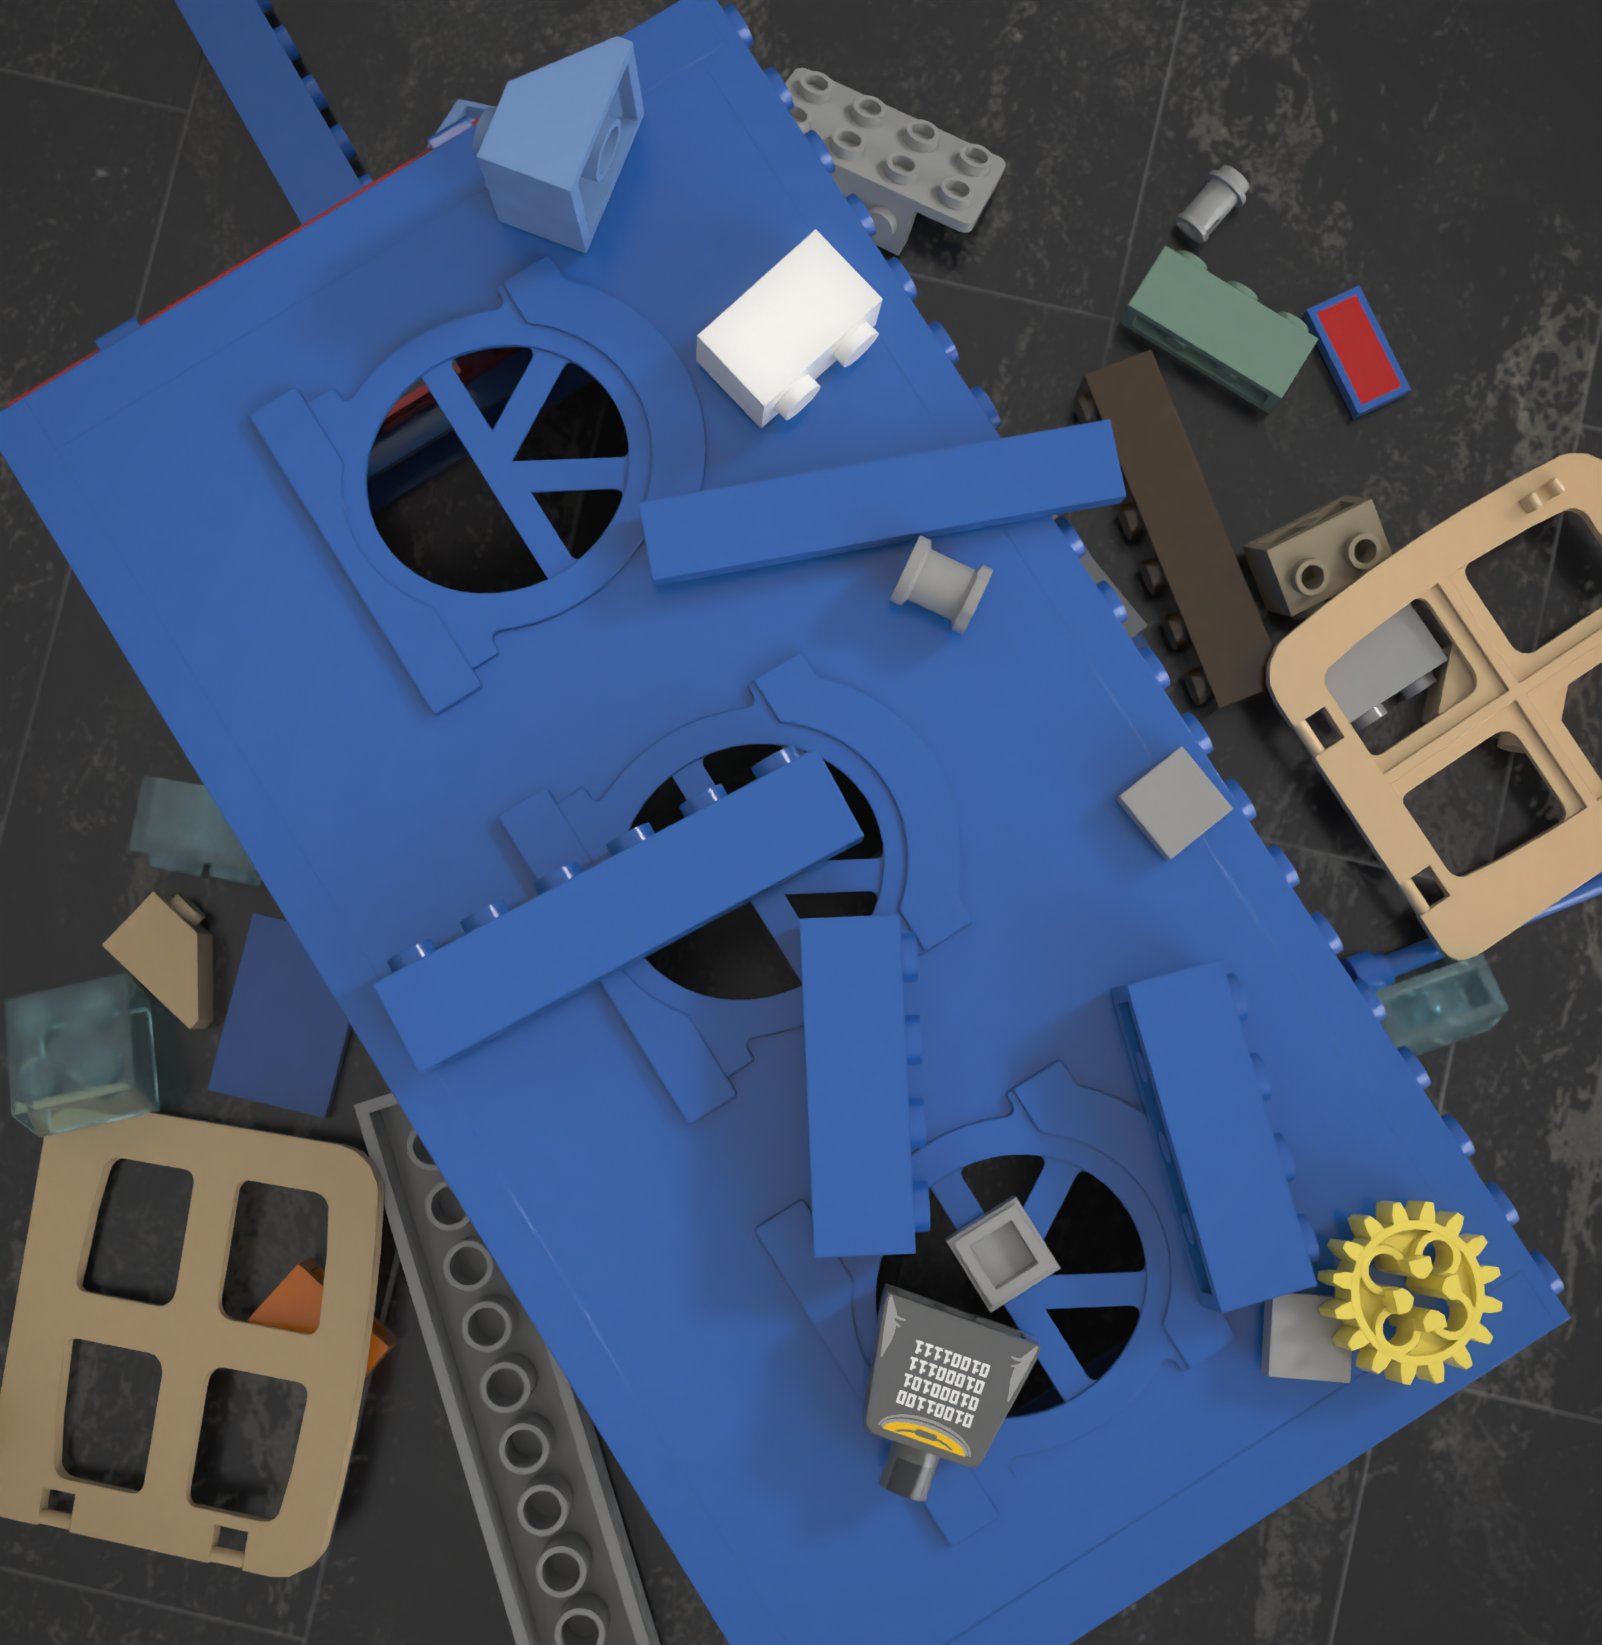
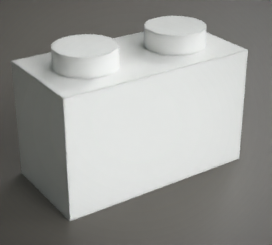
(790, 331)

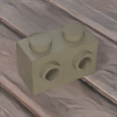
(1317, 555)

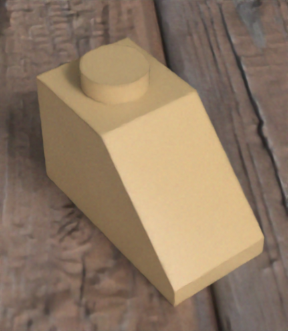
(169, 955)

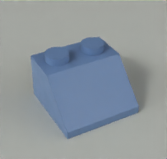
(561, 142)

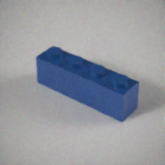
(859, 1086)
(1216, 1136)

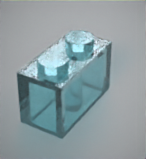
(1442, 1006)

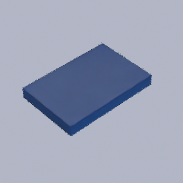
(281, 1027)

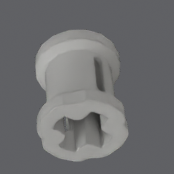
(941, 585)

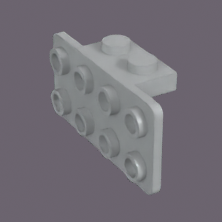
(894, 159)

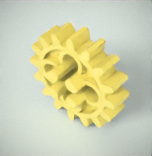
(1422, 1334)

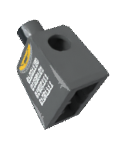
(939, 1386)

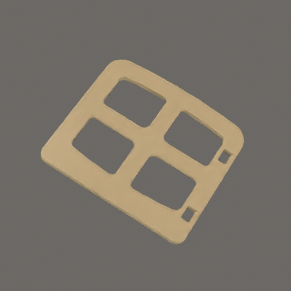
(1509, 695)
(189, 1338)

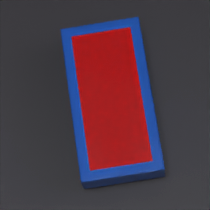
(1356, 352)

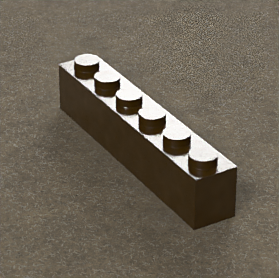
(1179, 535)

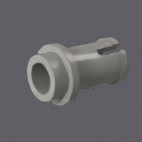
(1223, 192)

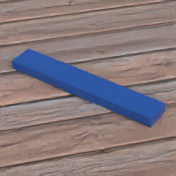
(881, 502)

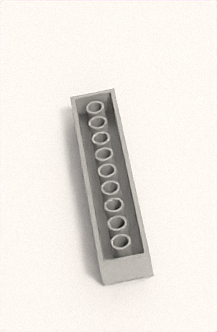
(511, 1414)

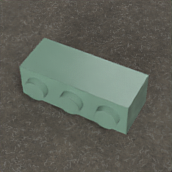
(1219, 328)

